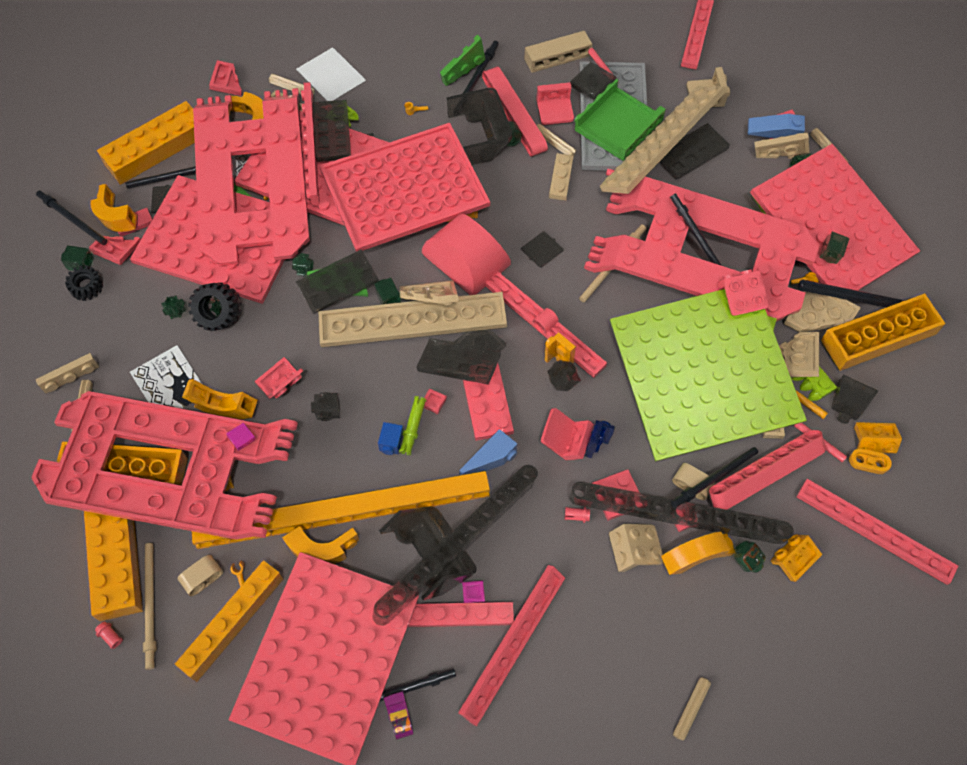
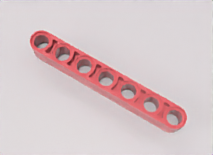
(515, 111)
(767, 470)

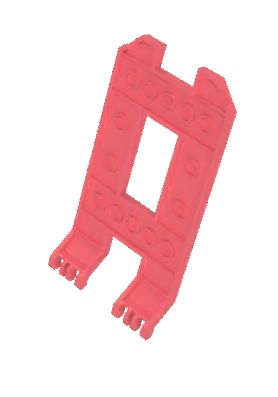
(215, 143)
(660, 256)
(197, 504)

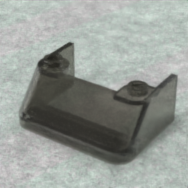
(486, 107)
(425, 530)

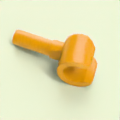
(410, 109)
(811, 276)
(238, 573)

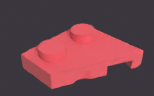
(225, 79)
(116, 249)

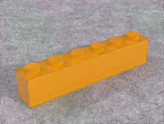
(229, 621)

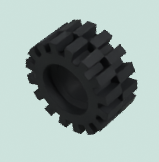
(80, 275)

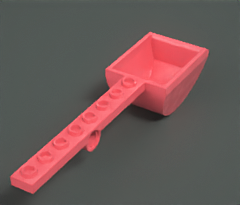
(476, 261)

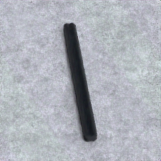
(848, 294)

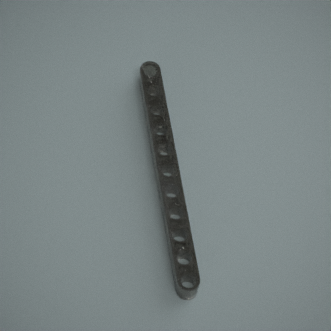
(690, 510)
(453, 549)

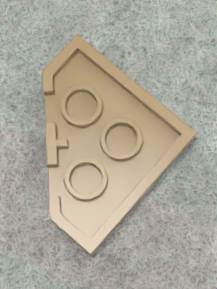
(434, 292)
(821, 313)
(802, 355)

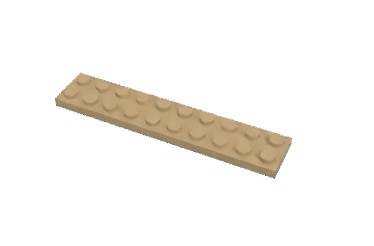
(662, 139)
(411, 320)

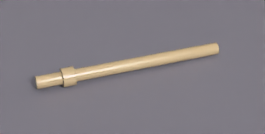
(598, 280)
(149, 645)

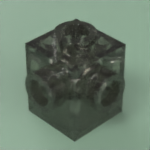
(564, 375)
(326, 406)

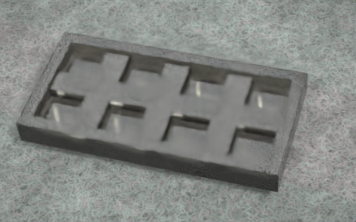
(331, 130)
(694, 151)
(337, 281)
(459, 361)

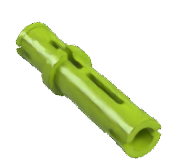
(410, 433)

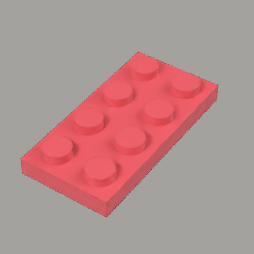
(488, 407)

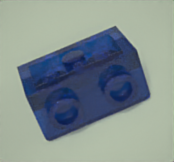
(600, 434)

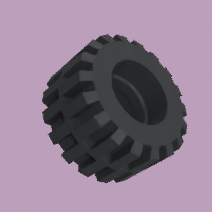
(201, 310)

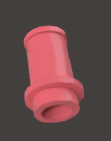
(577, 514)
(108, 635)

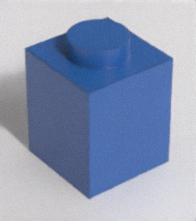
(390, 438)

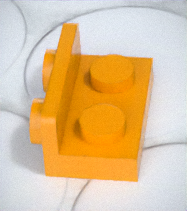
(560, 348)
(878, 437)
(796, 556)

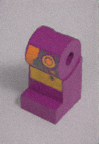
(399, 715)

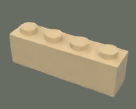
(557, 51)

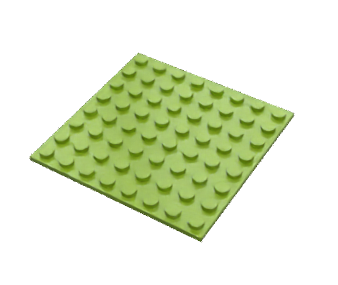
(705, 374)

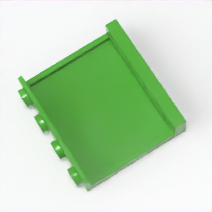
(618, 121)

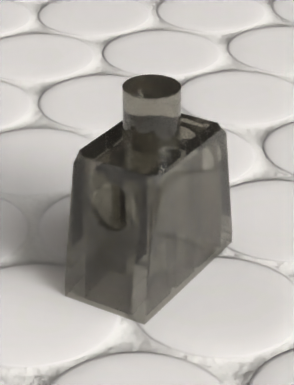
(851, 398)

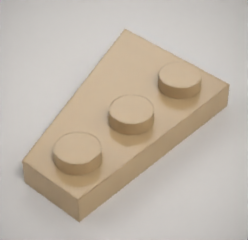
(783, 146)

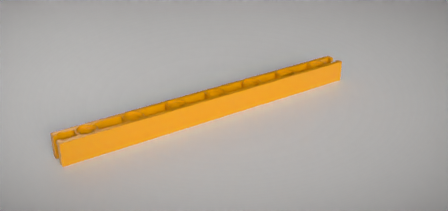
(363, 506)

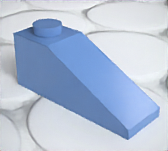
(776, 125)
(492, 455)

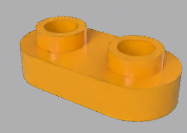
(869, 461)

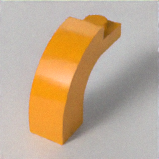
(248, 104)
(114, 218)
(217, 403)
(697, 551)
(330, 552)

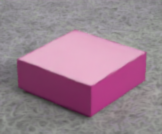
(240, 436)
(473, 592)

